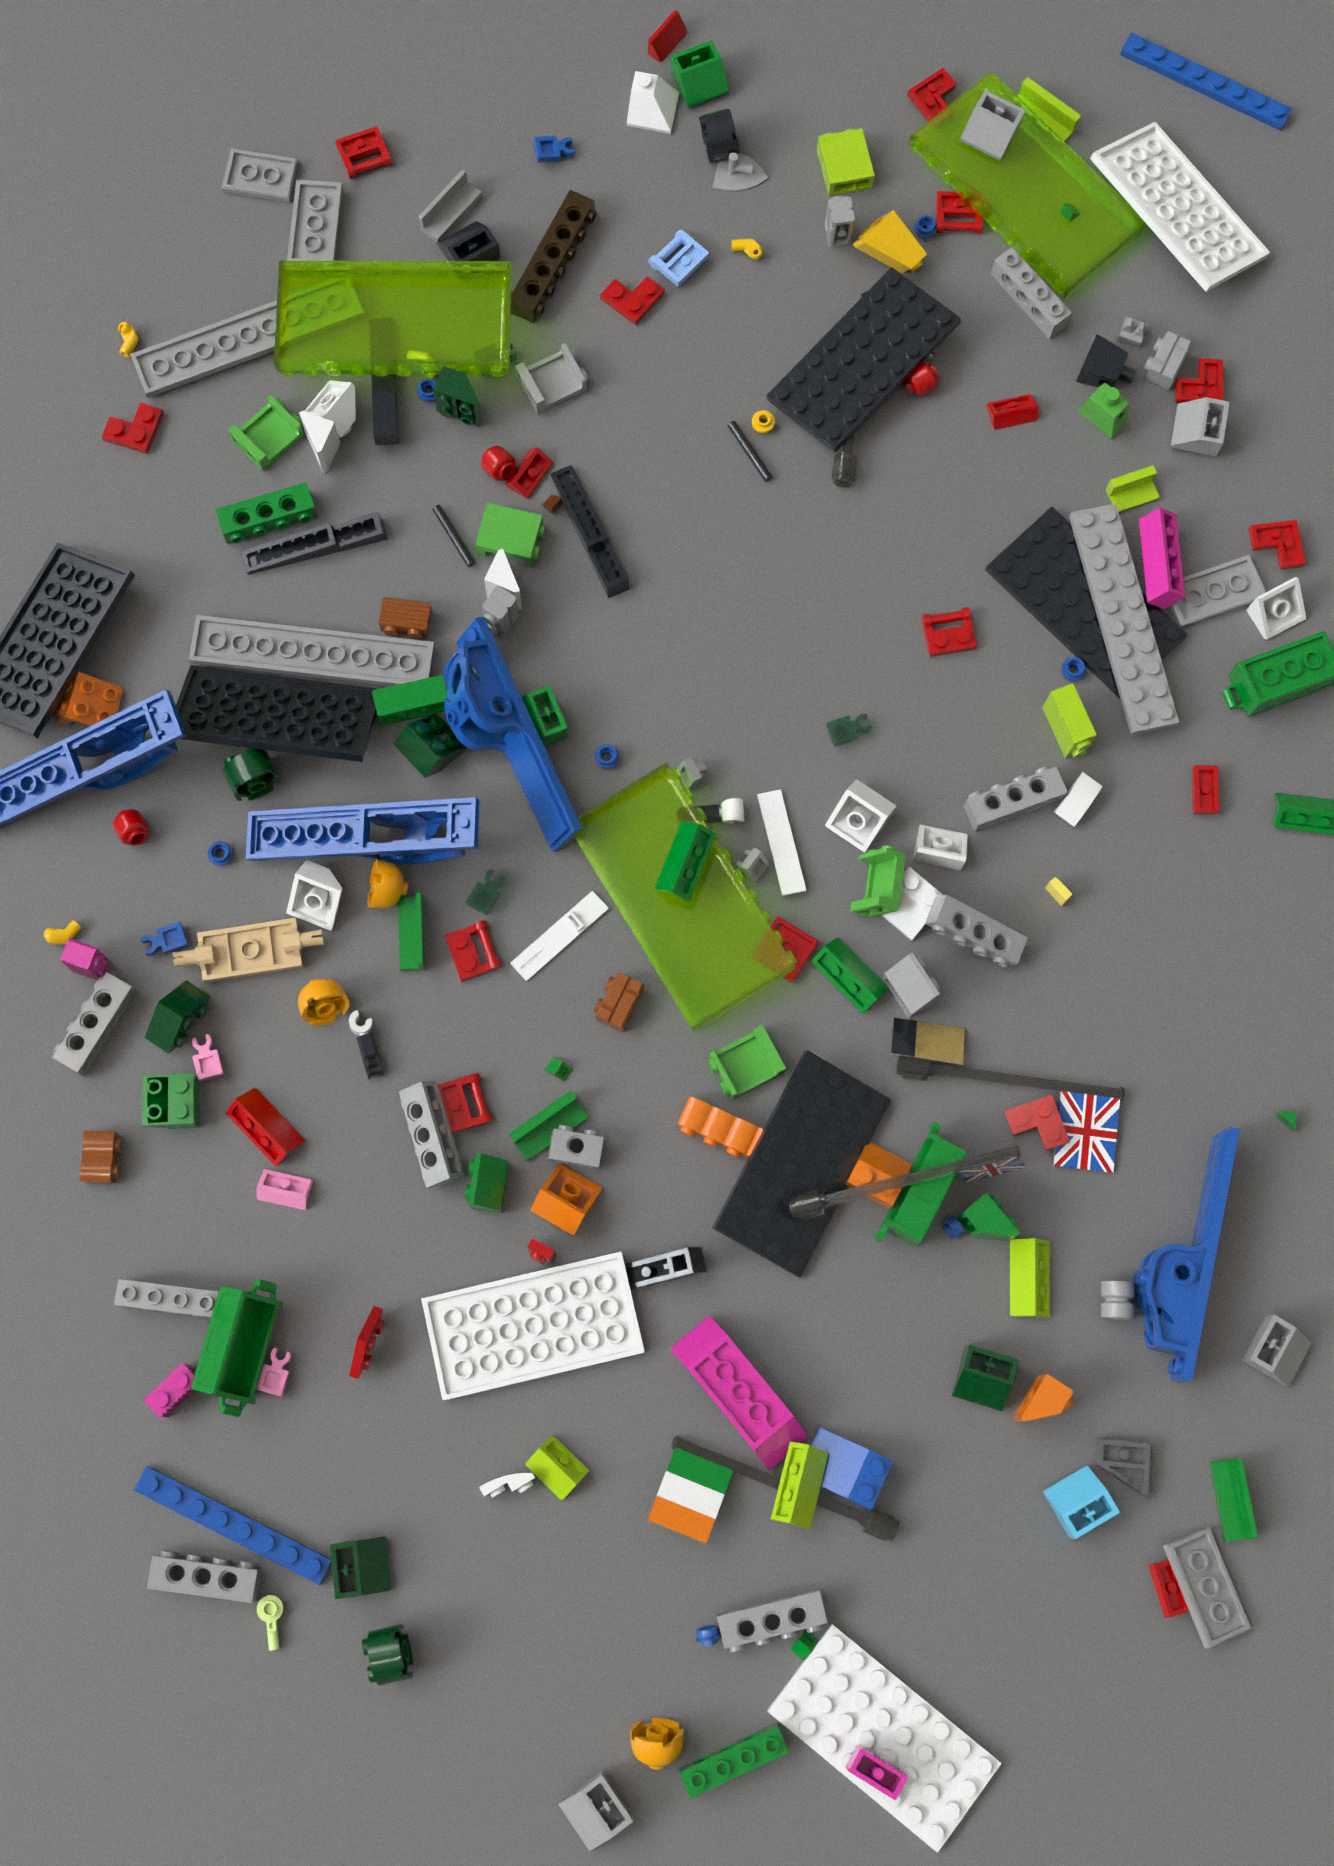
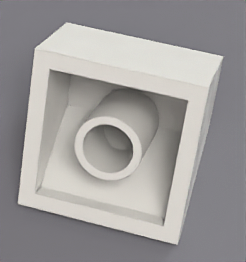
(860, 815)
(914, 904)

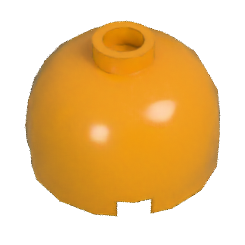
(386, 885)
(322, 1001)
(656, 1742)

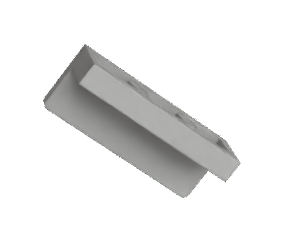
(449, 207)

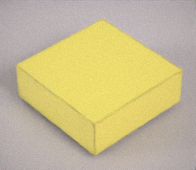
(1058, 891)

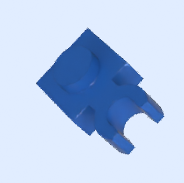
(549, 149)
(169, 939)

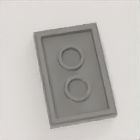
(260, 175)

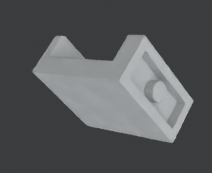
(552, 379)

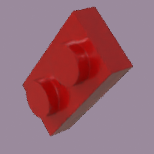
(1205, 790)
(540, 1252)
(1167, 1589)

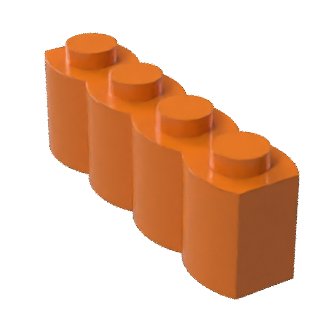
(718, 1128)

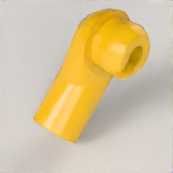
(130, 338)
(61, 936)

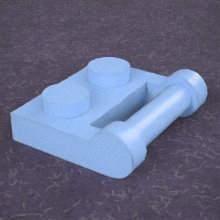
(684, 262)

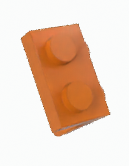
(88, 701)

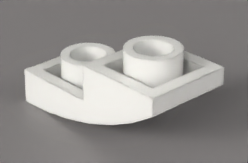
(1078, 799)
(515, 1481)

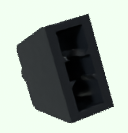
(1105, 364)

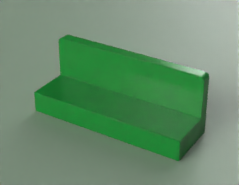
(410, 700)
(1304, 813)
(685, 860)
(411, 933)
(850, 974)
(536, 1133)
(1233, 1500)

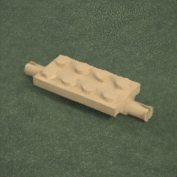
(249, 949)

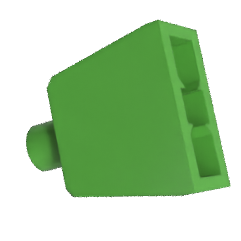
(1106, 410)

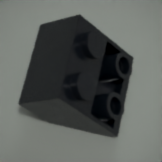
(470, 244)

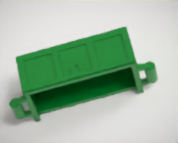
(1282, 675)
(919, 1202)
(236, 1345)

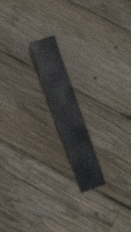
(384, 409)
(590, 531)
(315, 543)

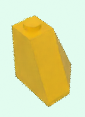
(891, 243)

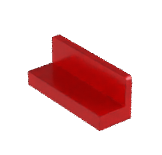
(264, 1126)

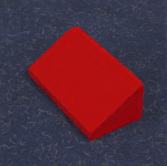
(666, 37)
(1013, 411)
(529, 472)

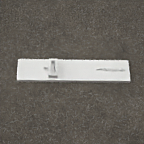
(781, 842)
(559, 936)

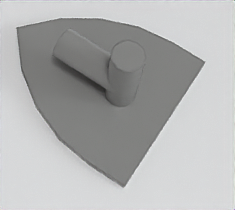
(738, 173)

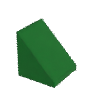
(1069, 211)
(558, 1069)
(1288, 1118)
(804, 1645)

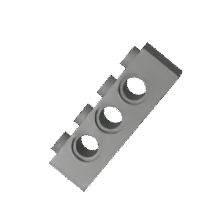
(1030, 293)
(1047, 779)
(1009, 942)
(94, 1038)
(431, 1134)
(165, 1298)
(162, 1577)
(730, 1621)

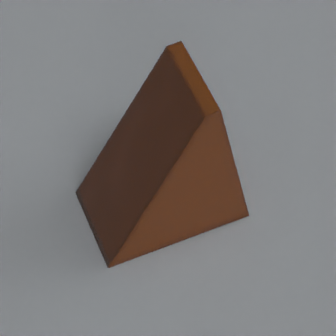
(552, 503)

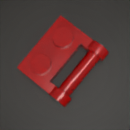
(362, 145)
(951, 205)
(950, 639)
(465, 953)
(457, 1106)

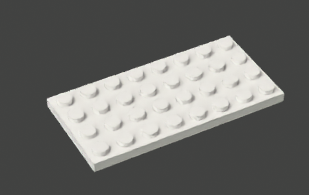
(1180, 206)
(532, 1326)
(850, 1700)

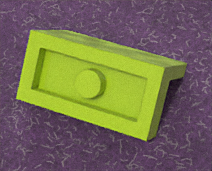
(1133, 489)
(557, 1467)

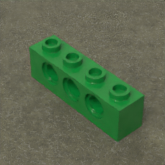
(256, 507)
(733, 1760)

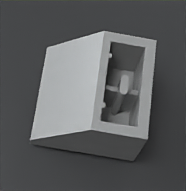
(993, 125)
(1200, 426)
(911, 985)
(1277, 1349)
(596, 1811)

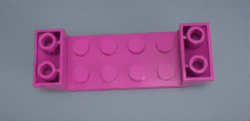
(739, 1391)

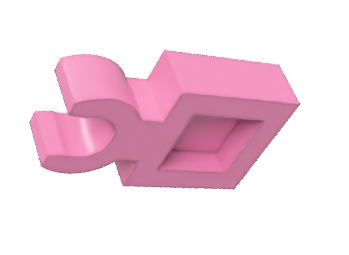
(207, 1062)
(273, 1377)

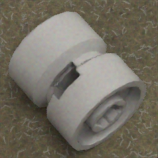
(1117, 1300)

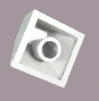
(652, 103)
(336, 404)
(315, 895)

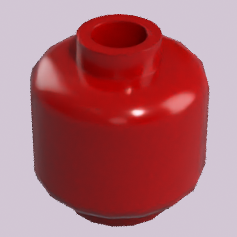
(922, 380)
(498, 463)
(131, 827)

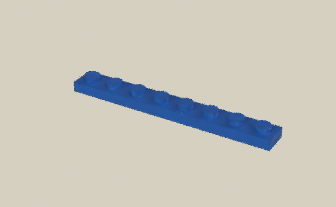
(1205, 81)
(233, 1525)

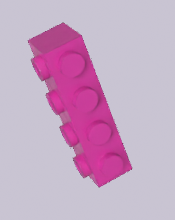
(1161, 558)

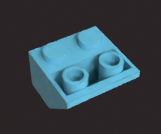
(1080, 1502)

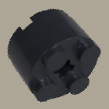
(719, 135)

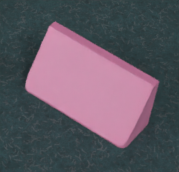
(284, 1189)

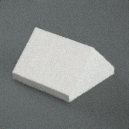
(322, 438)
(502, 575)
(1278, 609)
(941, 847)

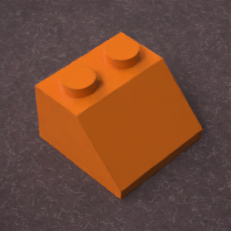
(877, 1165)
(566, 1199)
(1044, 1399)

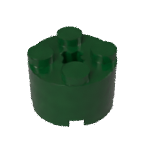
(250, 774)
(388, 1655)

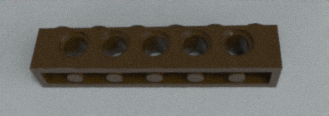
(573, 207)

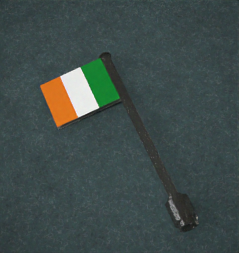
(697, 1485)

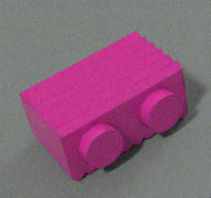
(84, 959)
(171, 1391)
(876, 1772)

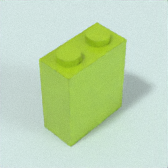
(845, 162)
(1069, 721)

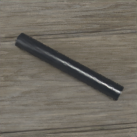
(750, 451)
(453, 535)

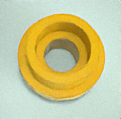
(763, 427)

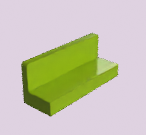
(1050, 109)
(1030, 1277)
(799, 1485)

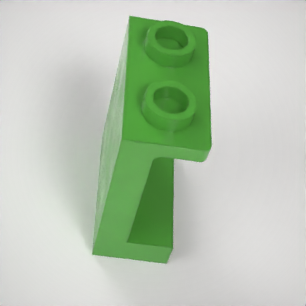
(267, 433)
(512, 531)
(883, 882)
(746, 1063)

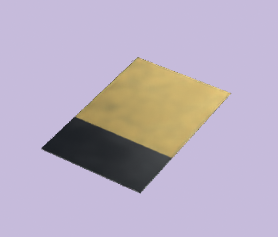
(928, 1041)

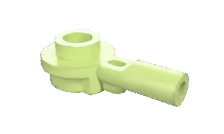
(270, 1610)

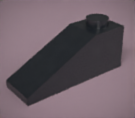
(665, 1267)

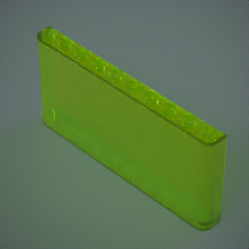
(1028, 188)
(393, 317)
(703, 949)

